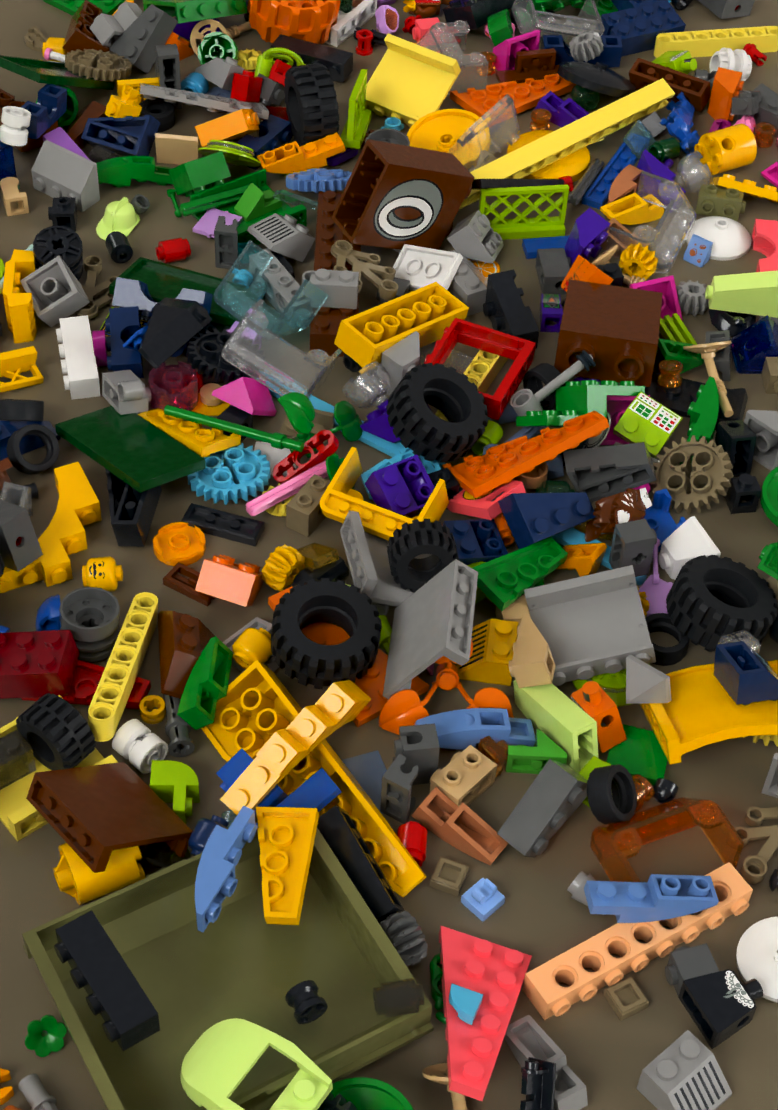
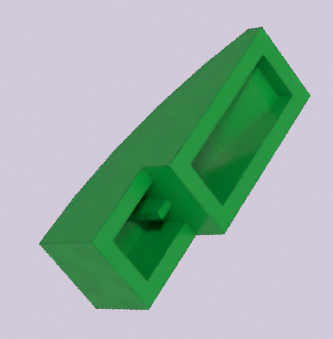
(500, 26)
(206, 684)

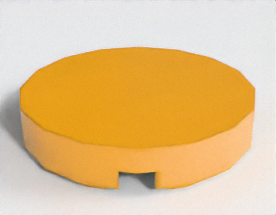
(179, 543)

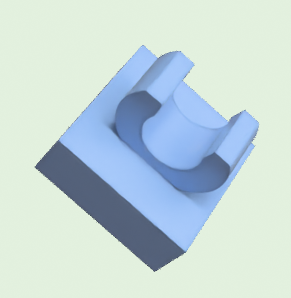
(483, 899)

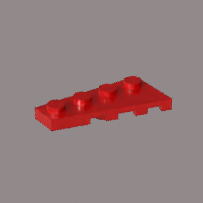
(86, 681)

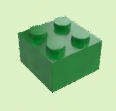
(200, 174)

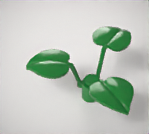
(302, 413)

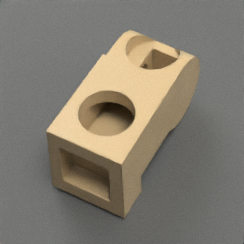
(13, 200)

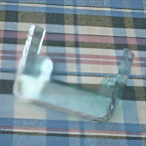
(244, 287)

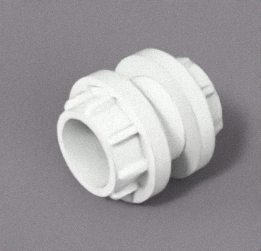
(732, 60)

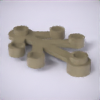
(343, 252)
(93, 267)
(759, 862)

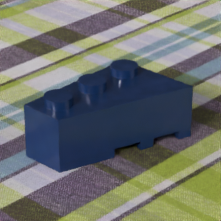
(122, 135)
(543, 515)

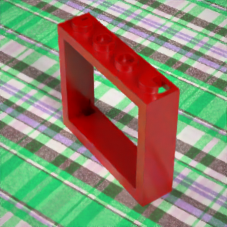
(494, 342)

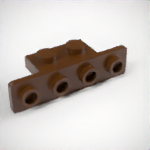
(530, 64)

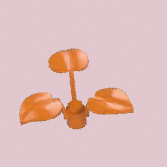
(405, 705)

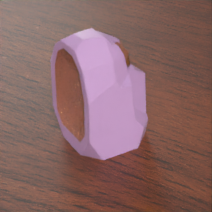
(387, 19)

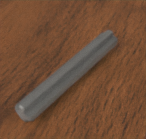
(585, 182)

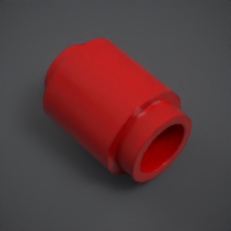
(173, 250)
(414, 839)

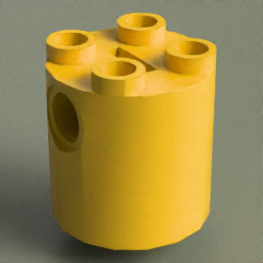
(727, 148)
(84, 885)

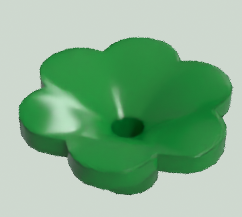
(48, 1040)

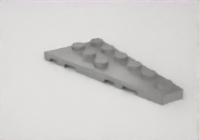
(211, 102)

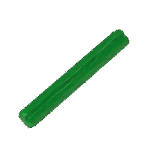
(212, 201)

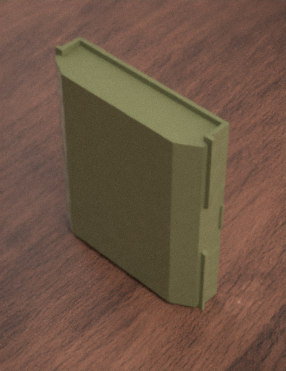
(231, 972)

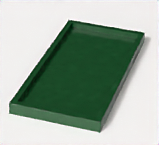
(50, 73)
(169, 280)
(130, 448)

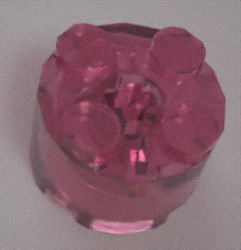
(174, 386)

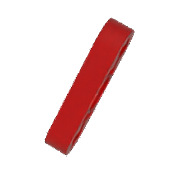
(316, 458)

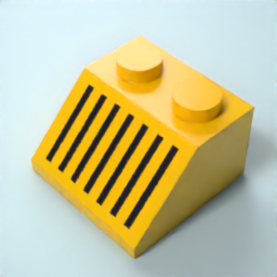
(491, 652)

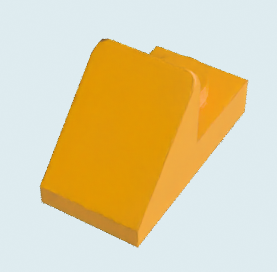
(584, 558)

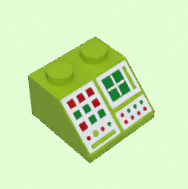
(647, 423)

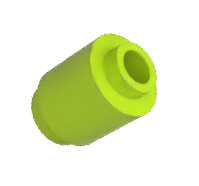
(491, 435)

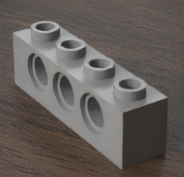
(280, 284)

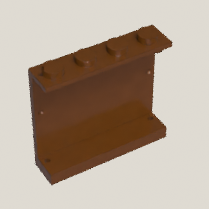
(105, 811)

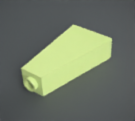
(745, 293)
(560, 721)

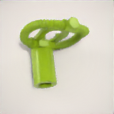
(265, 61)

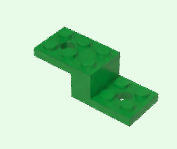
(579, 399)

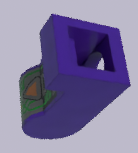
(550, 310)

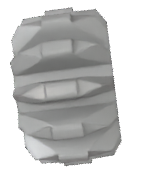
(586, 46)
(692, 297)

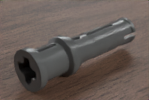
(177, 729)

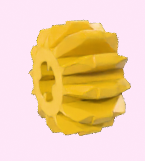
(638, 261)
(282, 567)

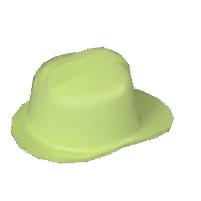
(118, 217)

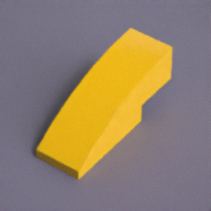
(632, 210)

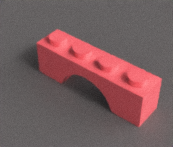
(766, 242)

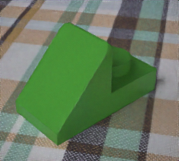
(256, 203)
(533, 759)

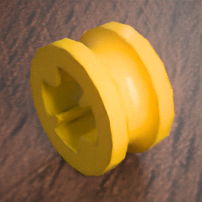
(155, 715)

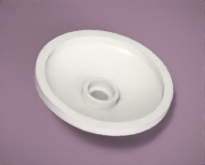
(728, 237)

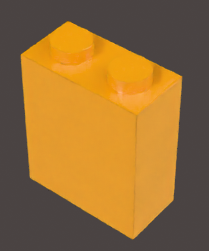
(228, 126)

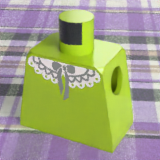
(678, 61)

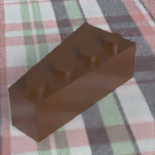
(79, 34)

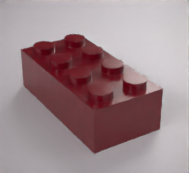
(37, 663)

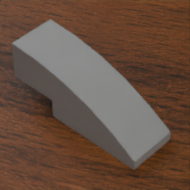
(530, 1040)

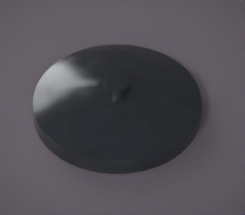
(596, 78)

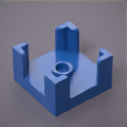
(659, 516)

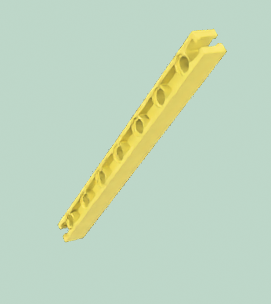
(574, 136)

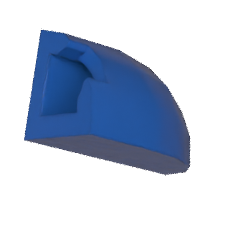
(48, 614)

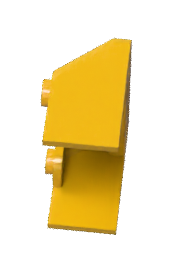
(341, 498)

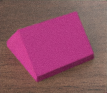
(667, 287)
(248, 396)

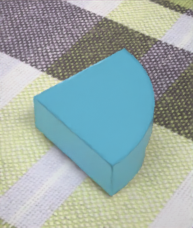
(465, 1002)

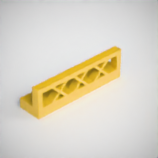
(16, 362)

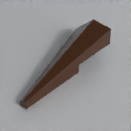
(76, 128)

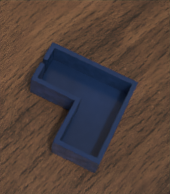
(640, 23)

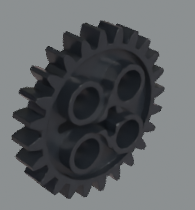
(205, 355)

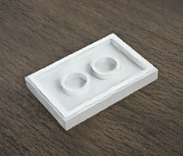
(426, 266)

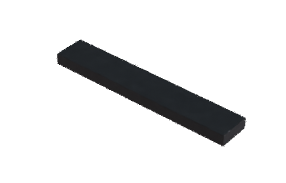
(479, 184)

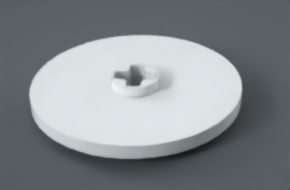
(759, 956)

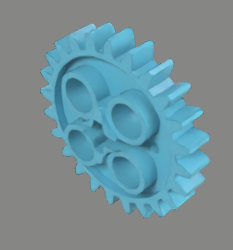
(242, 464)

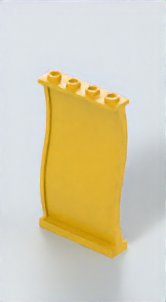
(705, 713)

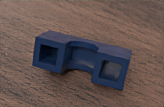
(49, 108)
(272, 134)
(121, 326)

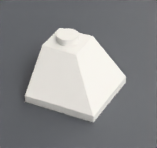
(685, 544)

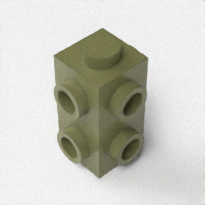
(720, 202)

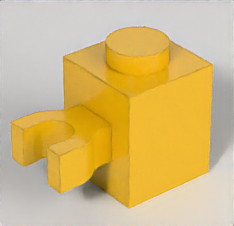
(123, 105)

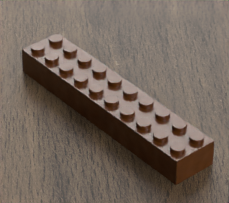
(327, 320)

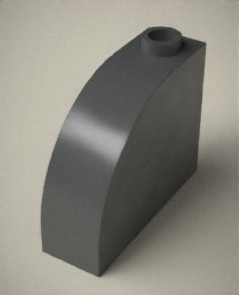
(168, 68)

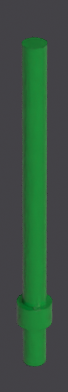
(276, 440)

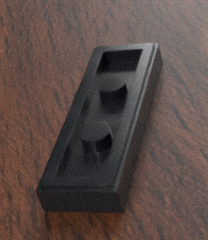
(224, 524)

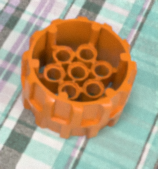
(293, 18)

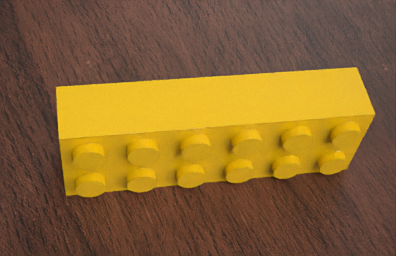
(379, 328)

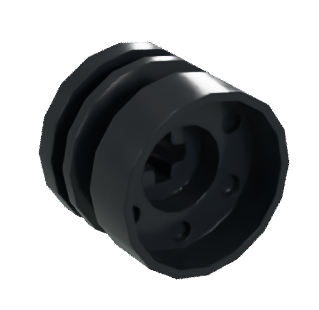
(61, 242)

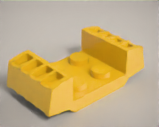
(17, 302)

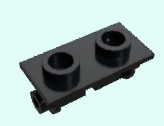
(538, 1084)

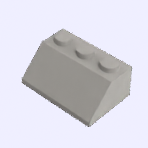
(66, 174)
(469, 286)

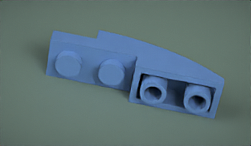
(467, 726)
(217, 866)
(653, 900)

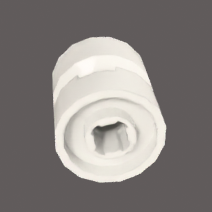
(14, 125)
(139, 745)

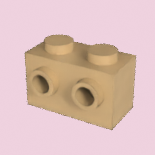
(465, 776)

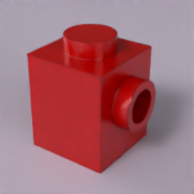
(246, 86)

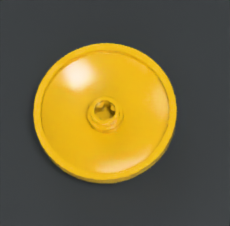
(440, 129)
(571, 165)

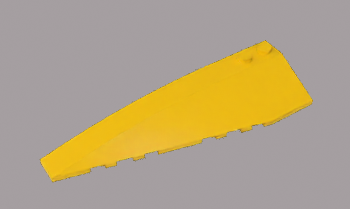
(259, 707)

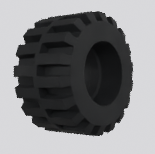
(416, 540)
(56, 732)

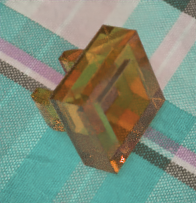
(494, 751)

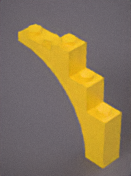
(65, 533)
(289, 746)

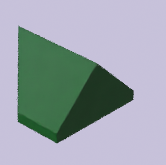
(674, 351)

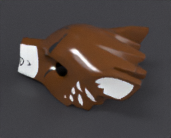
(615, 510)

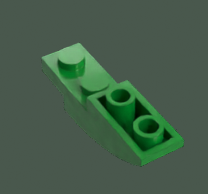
(120, 170)
(704, 412)

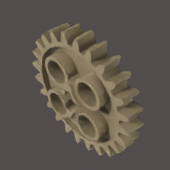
(98, 64)
(714, 473)

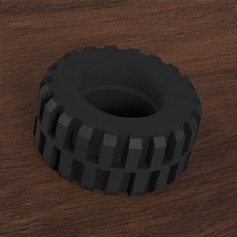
(311, 103)
(424, 430)
(720, 598)
(331, 604)

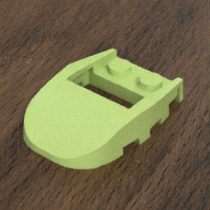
(229, 1052)

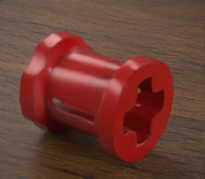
(364, 42)

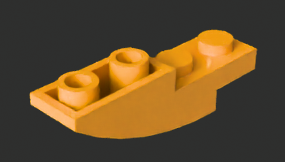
(293, 158)

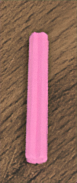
(284, 490)

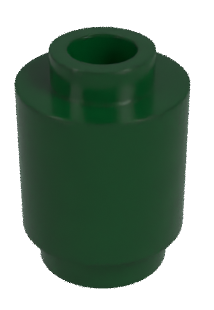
(665, 149)

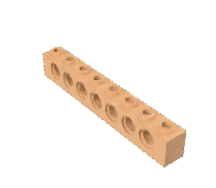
(621, 939)

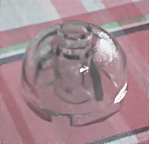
(693, 173)
(369, 387)

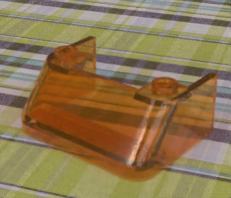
(623, 840)

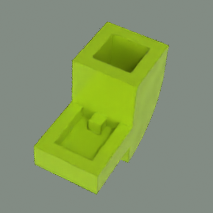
(175, 784)

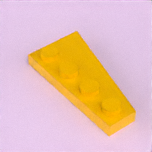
(747, 187)
(191, 434)
(285, 857)

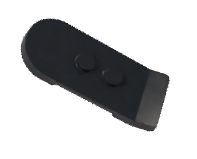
(679, 398)

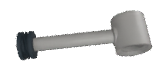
(525, 400)

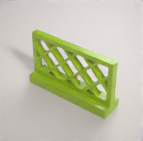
(358, 116)
(521, 226)

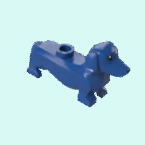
(680, 122)

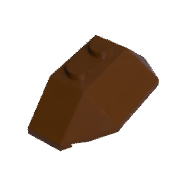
(180, 645)

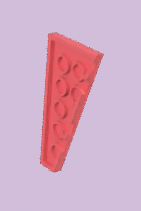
(498, 976)

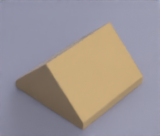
(176, 148)

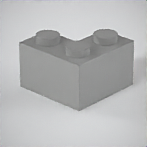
(109, 27)

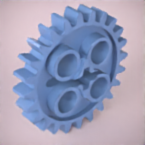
(318, 180)

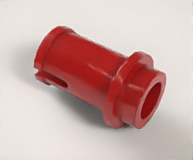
(755, 54)

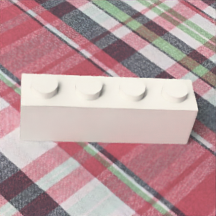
(79, 357)

